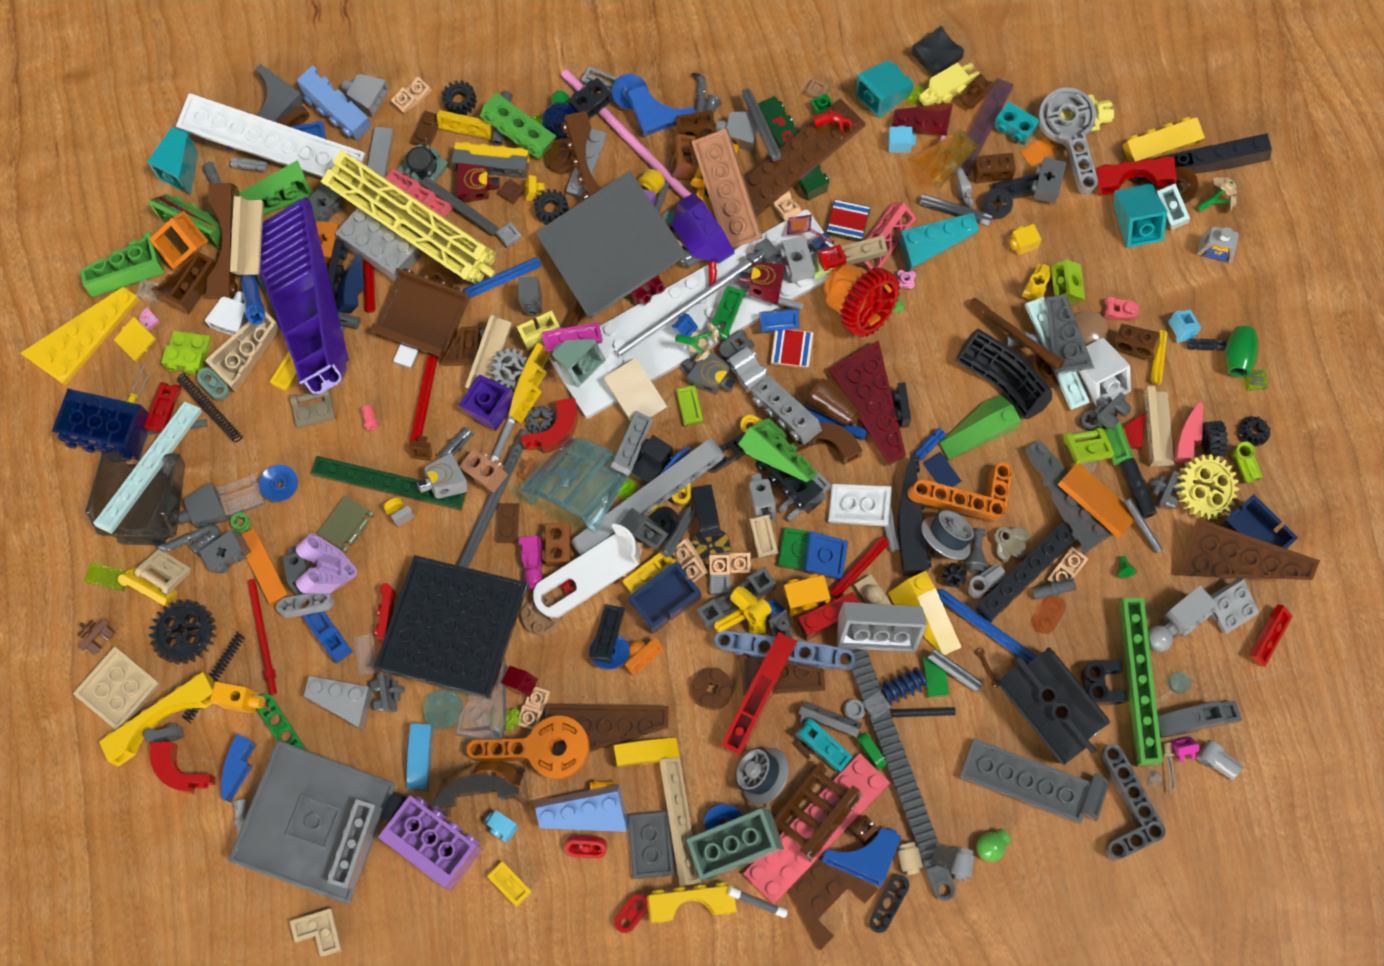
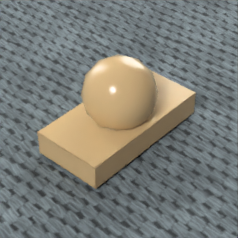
(764, 536)
(871, 591)

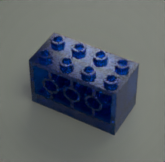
(101, 424)

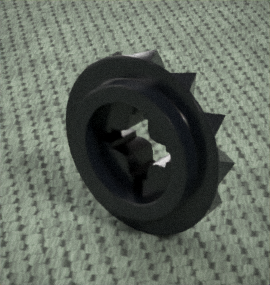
(1004, 197)
(1246, 433)

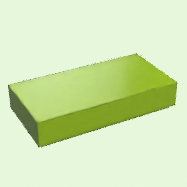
(689, 406)

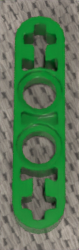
(283, 726)

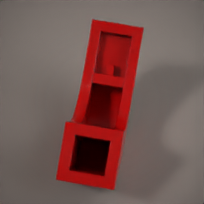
(561, 430)
(164, 763)

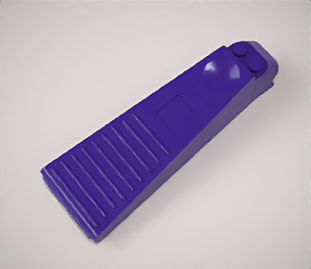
(303, 296)

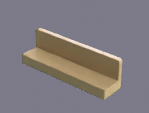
(246, 236)
(492, 341)
(1158, 428)

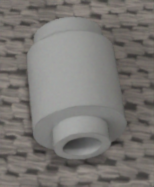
(963, 864)

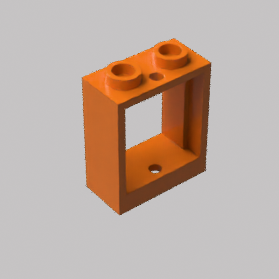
(182, 224)

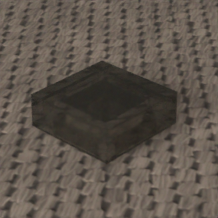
(943, 856)

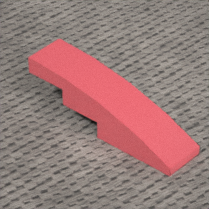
(416, 190)

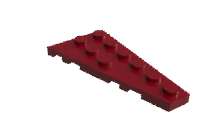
(867, 385)

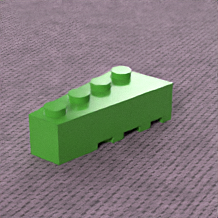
(280, 188)
(123, 267)

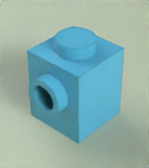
(901, 139)

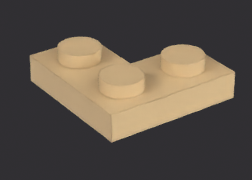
(318, 925)

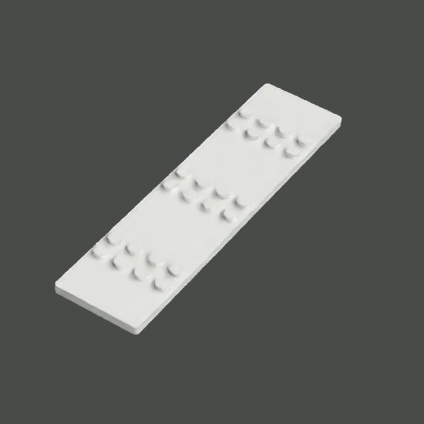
(660, 351)

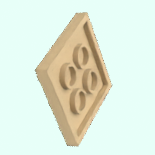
(116, 688)

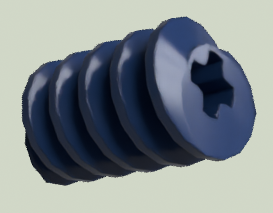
(903, 685)

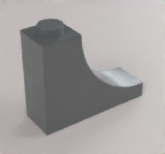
(280, 96)

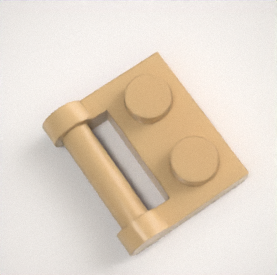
(165, 566)

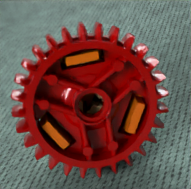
(862, 297)

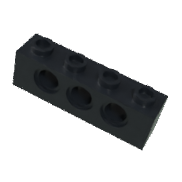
(806, 500)

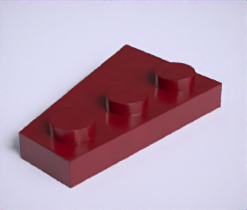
(925, 119)

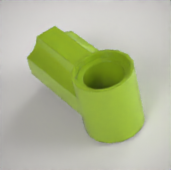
(1247, 465)

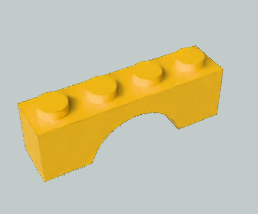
(664, 905)

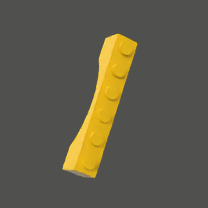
(126, 740)

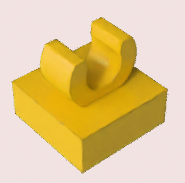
(533, 188)

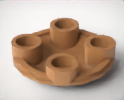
(1092, 326)
(536, 621)

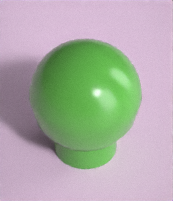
(993, 845)

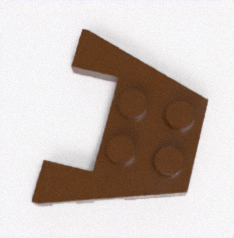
(819, 890)

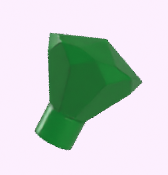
(1125, 569)

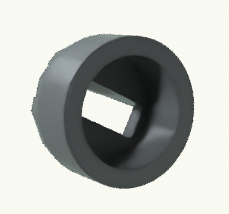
(687, 366)

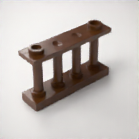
(835, 817)

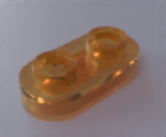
(1050, 614)

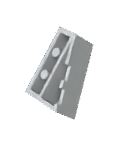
(343, 699)

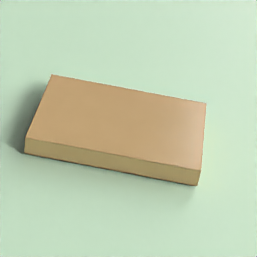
(634, 390)

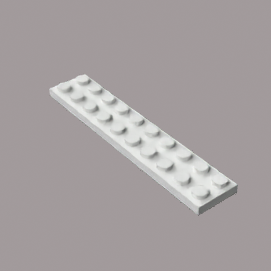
(260, 136)

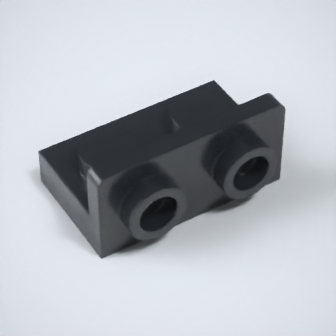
(901, 405)

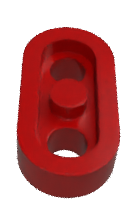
(586, 846)
(631, 913)

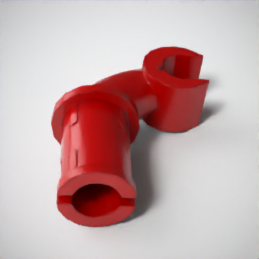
(831, 116)

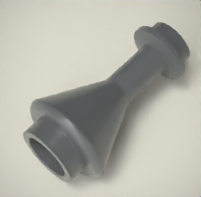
(976, 560)

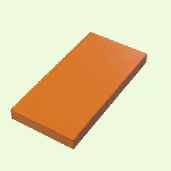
(1097, 500)

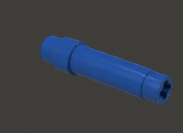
(253, 305)

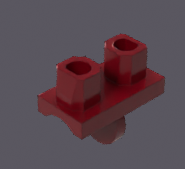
(644, 292)

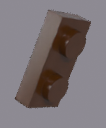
(426, 129)
(508, 523)

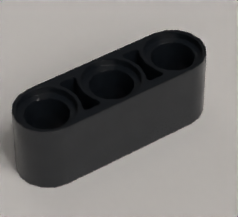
(706, 511)

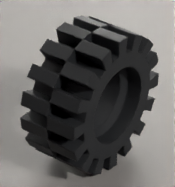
(455, 89)
(548, 198)
(1214, 438)

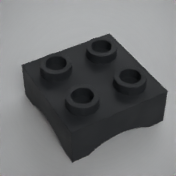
(937, 51)

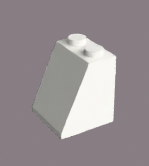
(1109, 375)

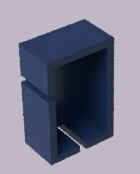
(1259, 522)
(664, 597)

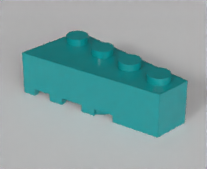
(931, 240)

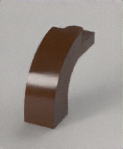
(836, 437)

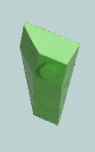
(986, 423)
(768, 444)

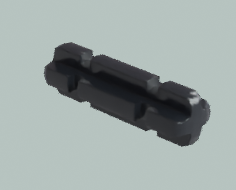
(1206, 344)

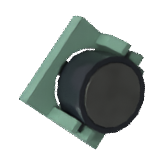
(421, 164)

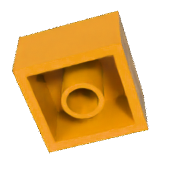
(805, 595)

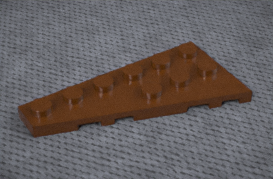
(1229, 553)
(610, 723)

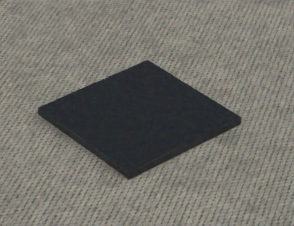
(451, 627)

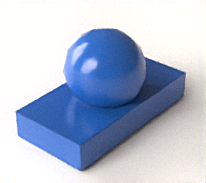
(779, 319)

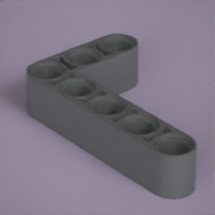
(1132, 805)

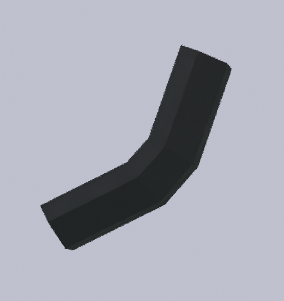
(1007, 372)

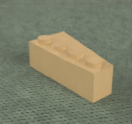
(242, 351)

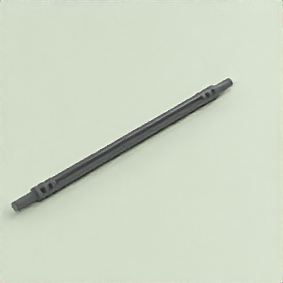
(491, 504)

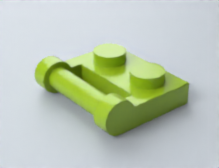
(1088, 450)

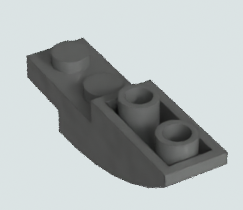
(1198, 718)

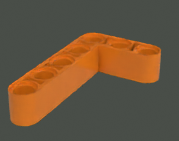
(967, 498)

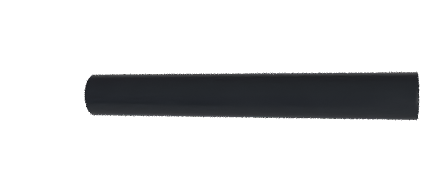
(923, 712)

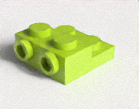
(186, 352)

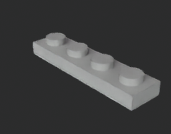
(593, 151)
(632, 443)

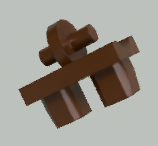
(976, 91)
(102, 629)

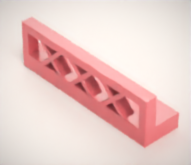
(884, 226)

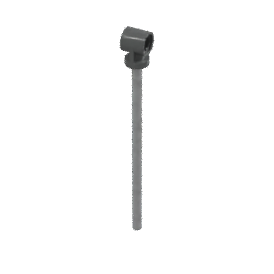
(764, 252)

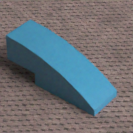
(419, 756)

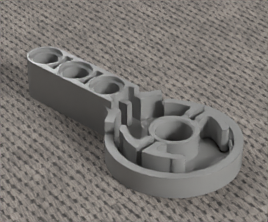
(1070, 131)

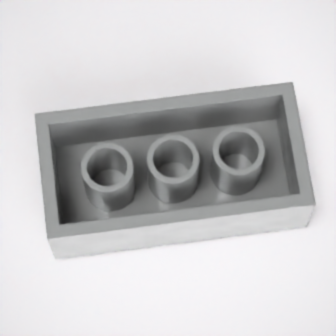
(377, 244)

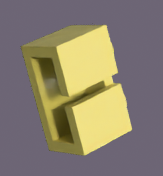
(531, 336)

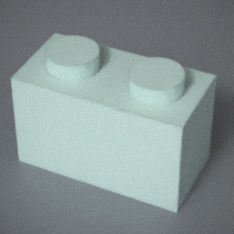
(1176, 211)

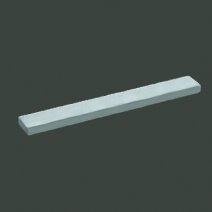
(147, 467)

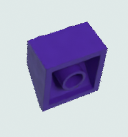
(487, 402)

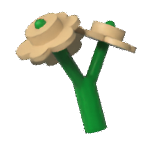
(1224, 185)
(698, 341)

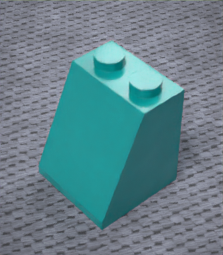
(883, 87)
(175, 160)
(1140, 215)

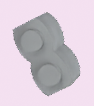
(747, 368)

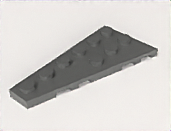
(1084, 525)

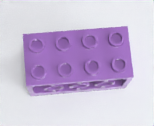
(417, 845)

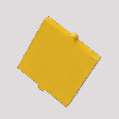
(135, 339)

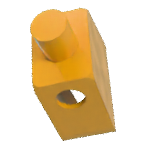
(236, 698)

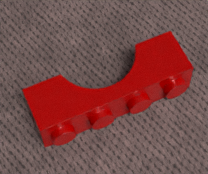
(1159, 171)

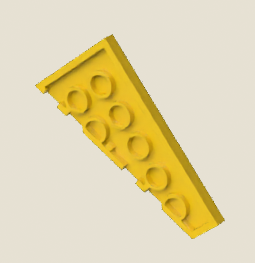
(72, 344)

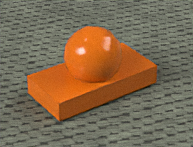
(642, 654)

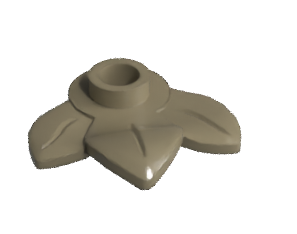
(1013, 545)

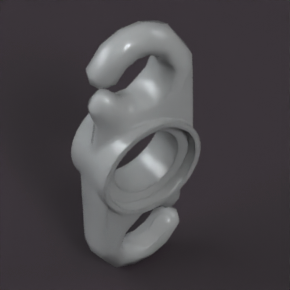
(964, 188)

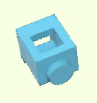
(1184, 325)
(501, 825)

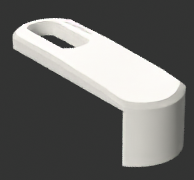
(591, 571)

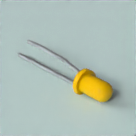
(132, 397)

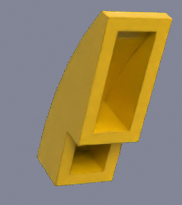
(645, 752)

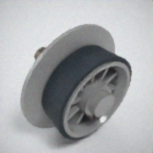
(948, 534)
(762, 774)

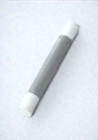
(503, 438)

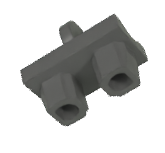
(1109, 408)
(1165, 498)
(389, 692)

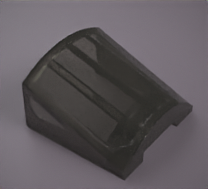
(481, 778)

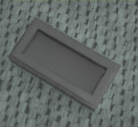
(1096, 797)

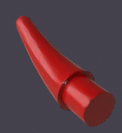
(712, 272)

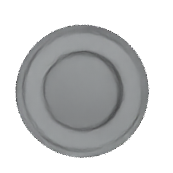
(854, 709)

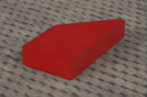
(1134, 432)

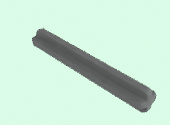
(954, 209)

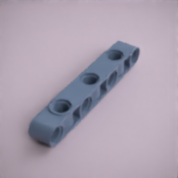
(821, 655)

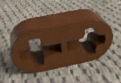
(294, 117)

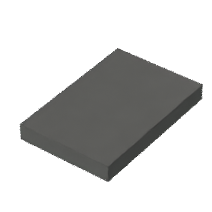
(651, 845)

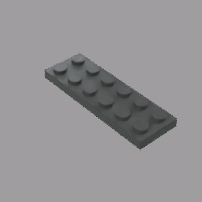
(1025, 780)

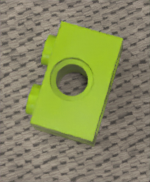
(1068, 281)

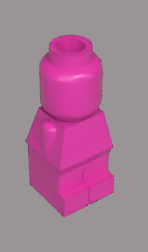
(532, 559)

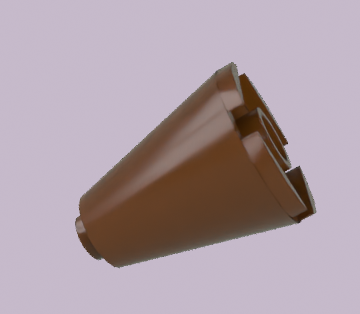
(833, 402)

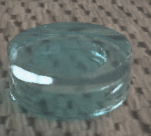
(1179, 682)

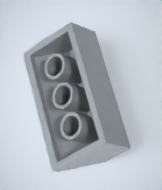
(880, 627)

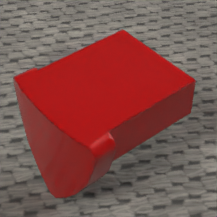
(831, 257)

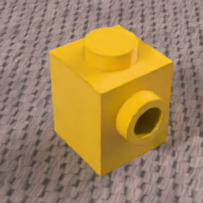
(1025, 239)

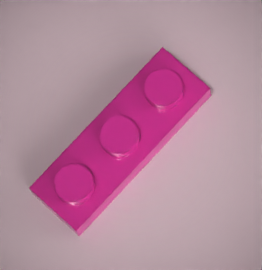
(554, 337)

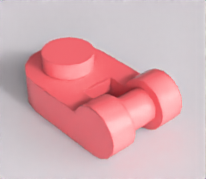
(1127, 309)

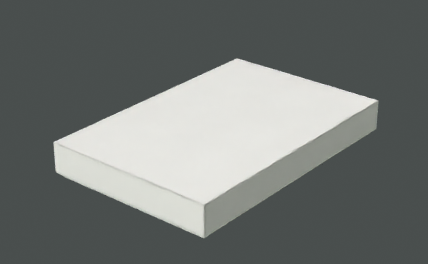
(860, 505)

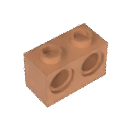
(480, 467)

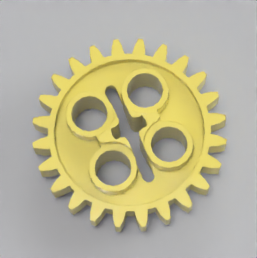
(1203, 503)

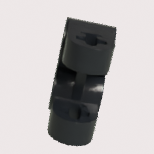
(1103, 668)

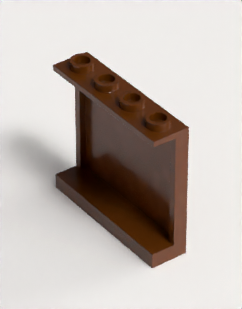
(421, 313)

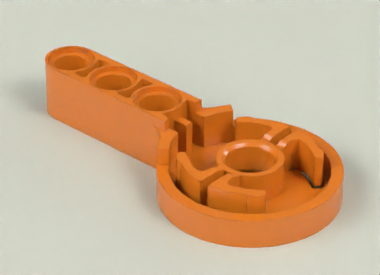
(539, 747)

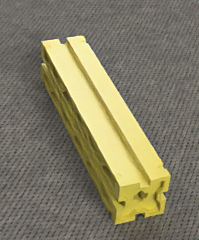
(410, 218)

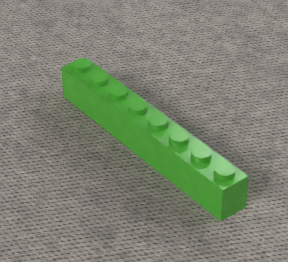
(1140, 682)

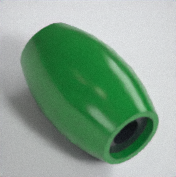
(1242, 351)

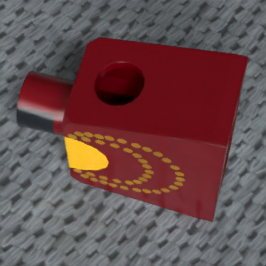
(474, 182)
(764, 281)

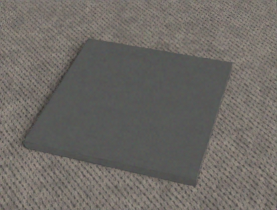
(610, 244)
(302, 818)

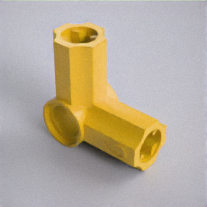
(1037, 284)
(754, 609)

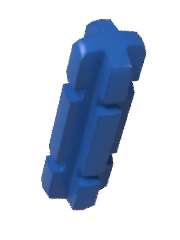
(929, 444)

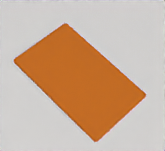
(1037, 151)

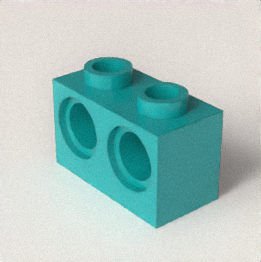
(1019, 119)

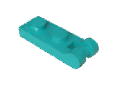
(824, 745)

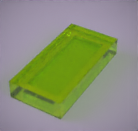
(104, 576)

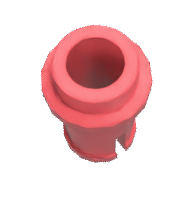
(371, 422)

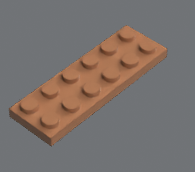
(727, 188)

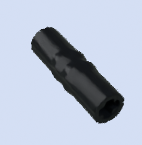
(1138, 488)

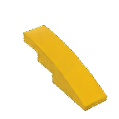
(530, 378)

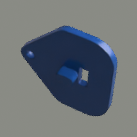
(675, 458)

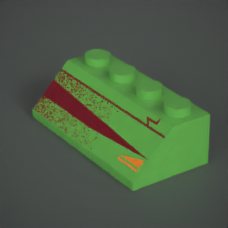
(169, 206)

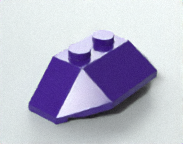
(701, 231)

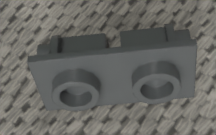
(780, 623)

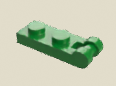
(728, 310)

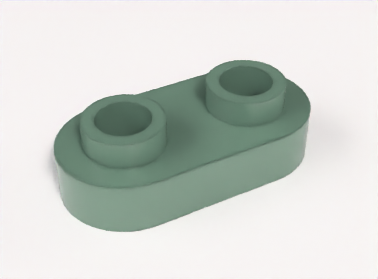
(214, 384)

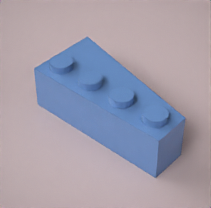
(333, 104)
(586, 810)

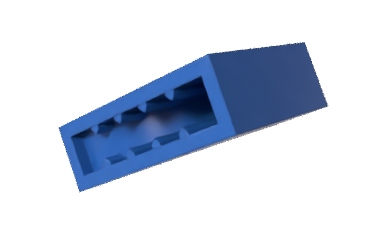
(650, 113)
(869, 862)

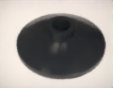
(666, 519)

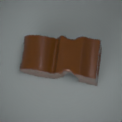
(863, 829)

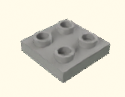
(1233, 605)

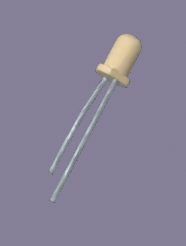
(1169, 753)

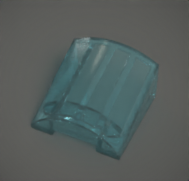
(578, 480)

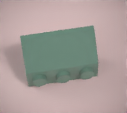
(578, 359)

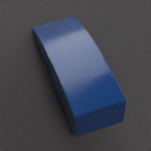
(328, 635)
(235, 767)

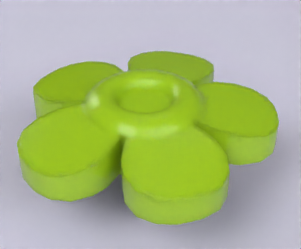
(512, 718)

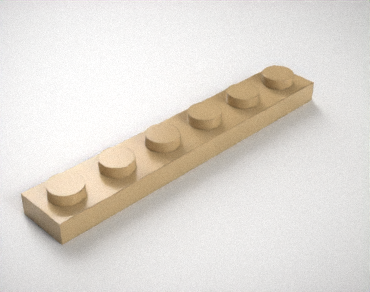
(679, 820)

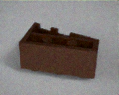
(186, 284)

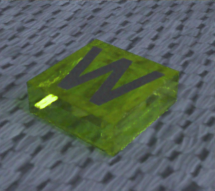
(1256, 380)

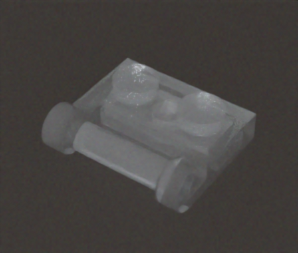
(242, 500)

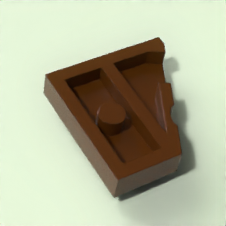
(464, 347)

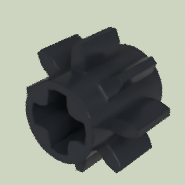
(954, 575)

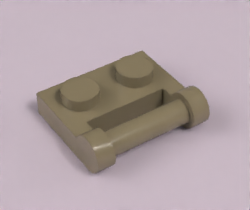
(313, 413)

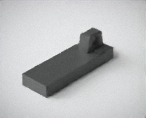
(829, 718)

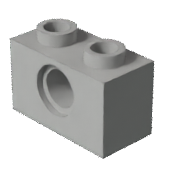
(797, 248)

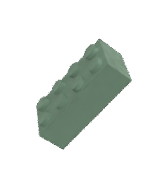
(735, 844)

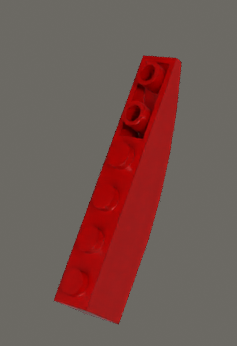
(759, 694)

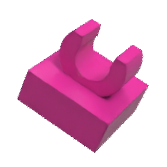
(1185, 746)

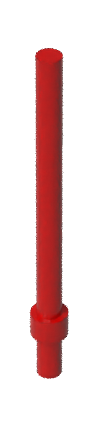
(268, 673)

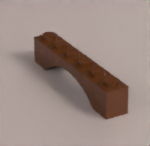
(578, 130)
(222, 281)

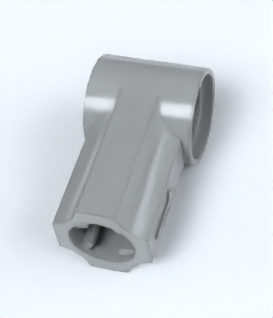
(986, 580)
(1213, 756)

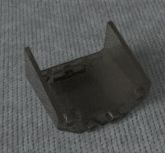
(155, 511)

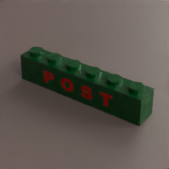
(783, 130)

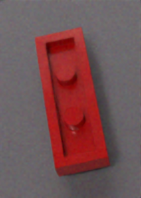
(1271, 635)

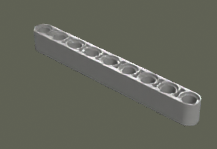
(653, 493)

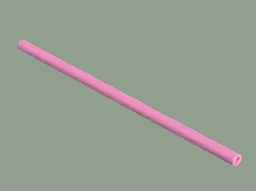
(631, 140)

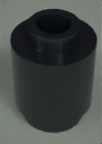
(392, 806)

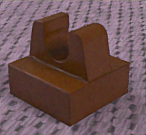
(421, 449)

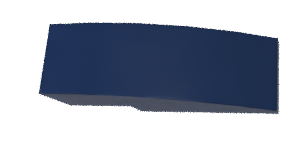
(350, 286)

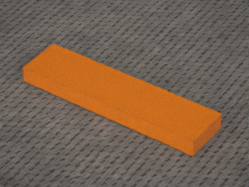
(264, 568)

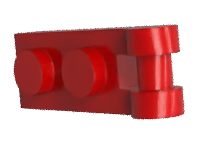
(162, 407)
(385, 611)

